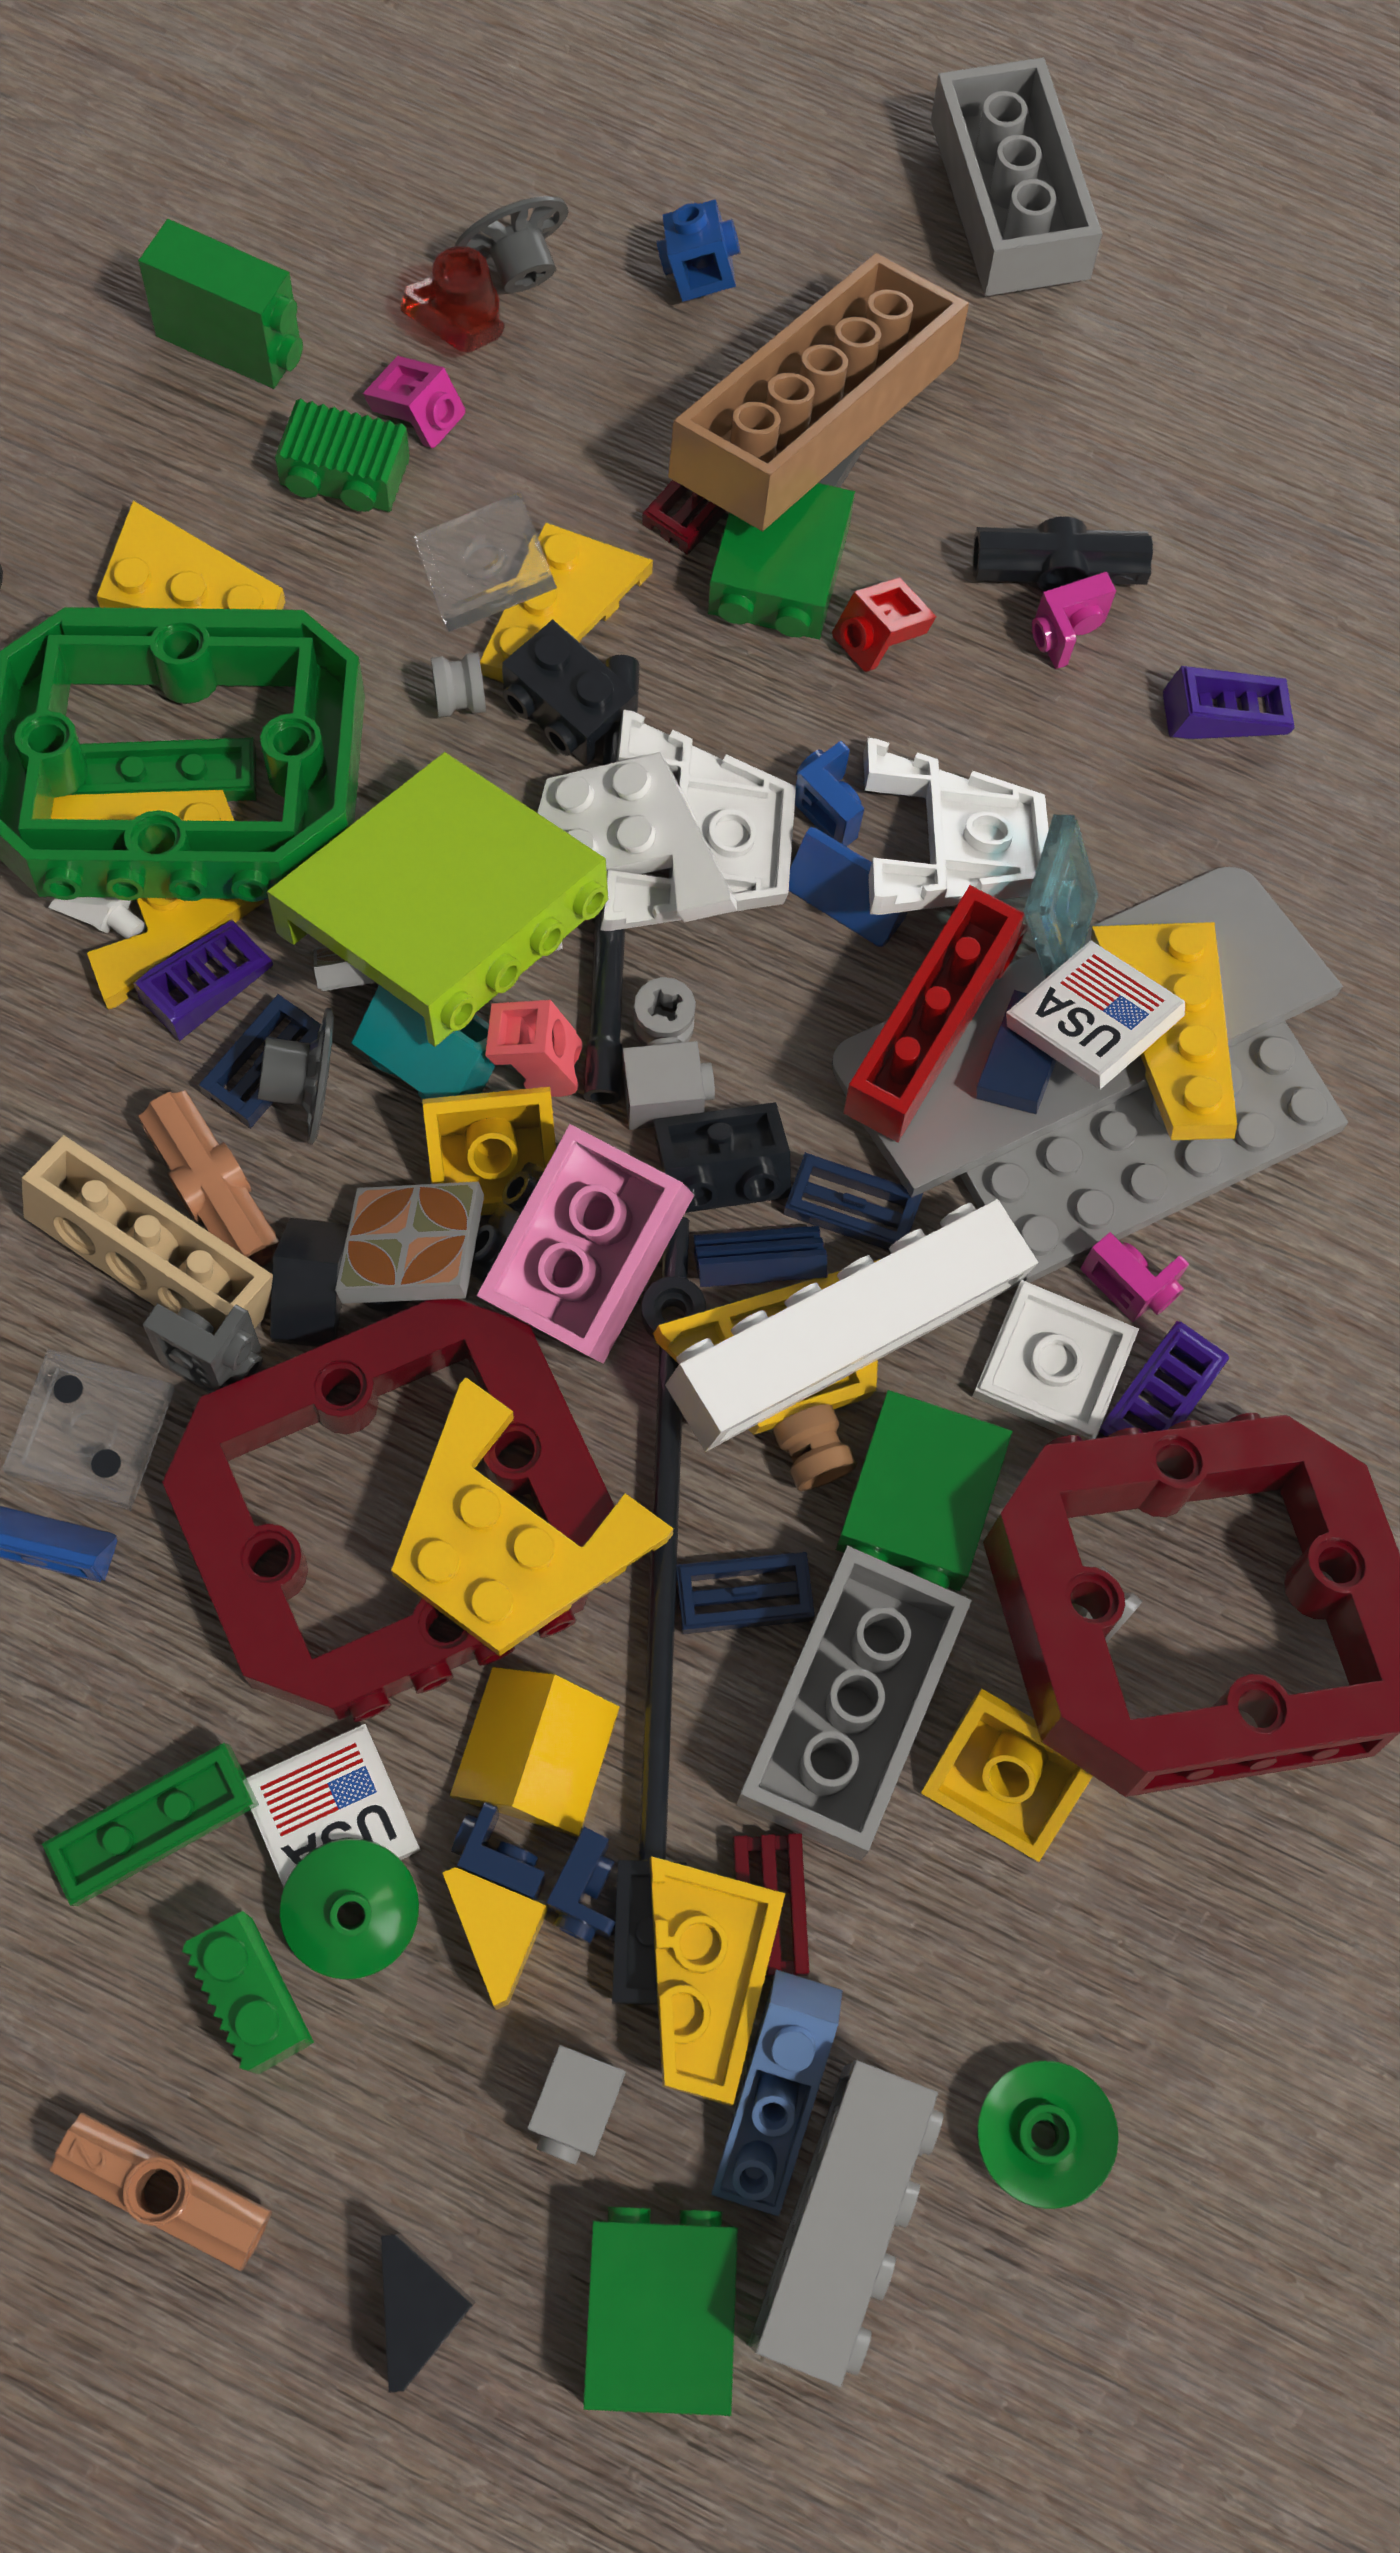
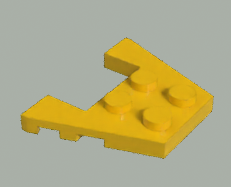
(169, 921)
(490, 1556)

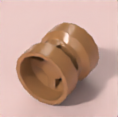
(814, 1447)

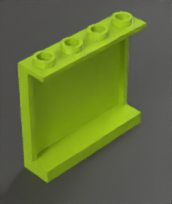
(443, 893)

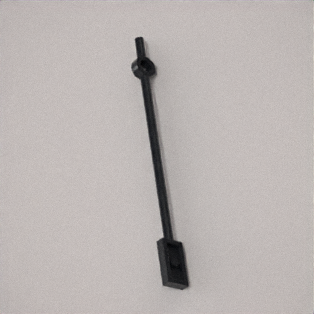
(634, 1935)

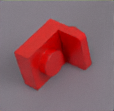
(879, 619)

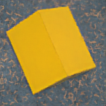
(488, 1138)
(536, 1749)
(1006, 1777)

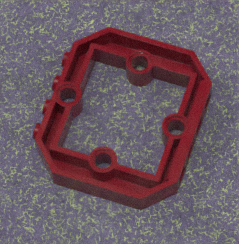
(294, 1396)
(1067, 1655)

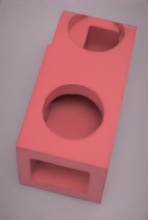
(536, 1043)

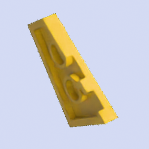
(170, 568)
(589, 585)
(709, 1973)

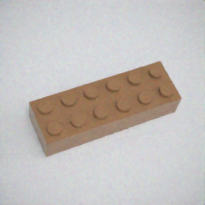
(816, 391)

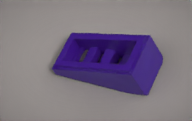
(1192, 713)
(200, 1005)
(1194, 1351)

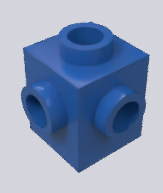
(699, 249)

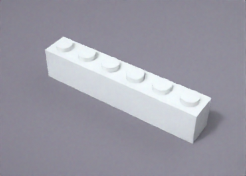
(848, 1324)

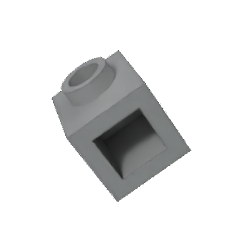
(665, 1081)
(575, 2105)

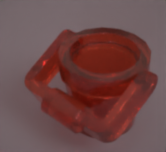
(460, 299)

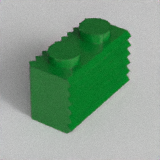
(342, 456)
(247, 1993)

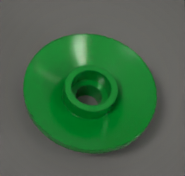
(346, 1873)
(1083, 2134)

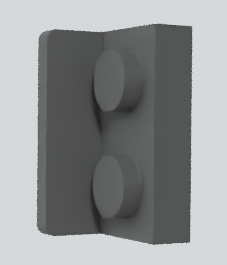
(206, 1360)

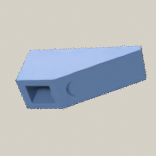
(778, 2092)

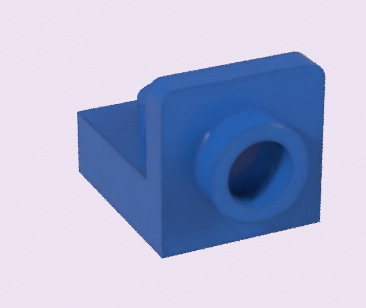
(825, 799)

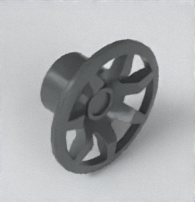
(521, 247)
(291, 1073)

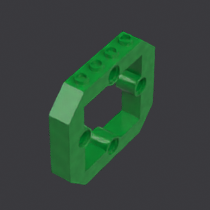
(188, 652)

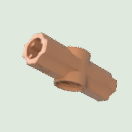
(207, 1176)
(118, 2171)

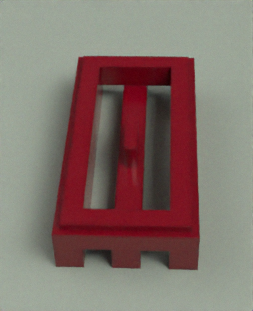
(674, 527)
(768, 1846)

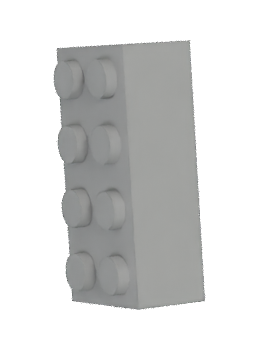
(1015, 176)
(854, 1704)
(844, 2223)

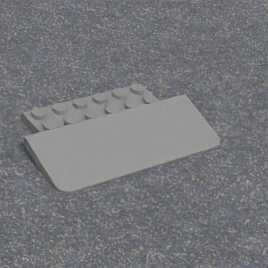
(1104, 1155)

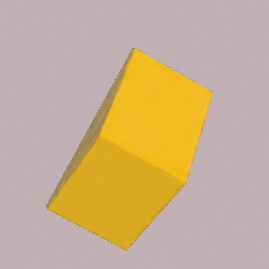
(498, 1928)

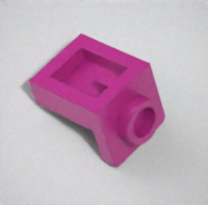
(417, 395)
(1071, 612)
(1126, 1279)

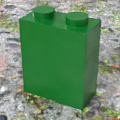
(221, 303)
(788, 570)
(925, 1489)
(661, 2314)

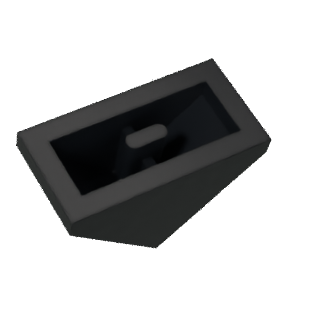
(305, 1281)
(419, 2309)

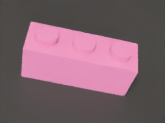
(586, 1243)

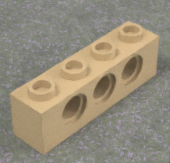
(140, 1237)

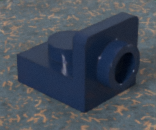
(506, 1867)
(582, 1874)

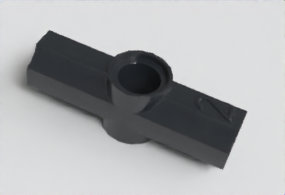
(1061, 554)

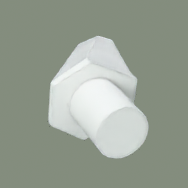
(102, 914)

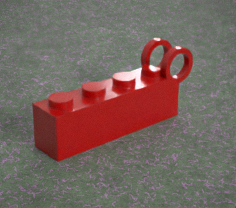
(934, 1012)

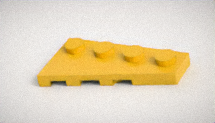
(1190, 1061)

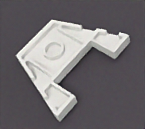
(740, 814)
(640, 825)
(977, 833)

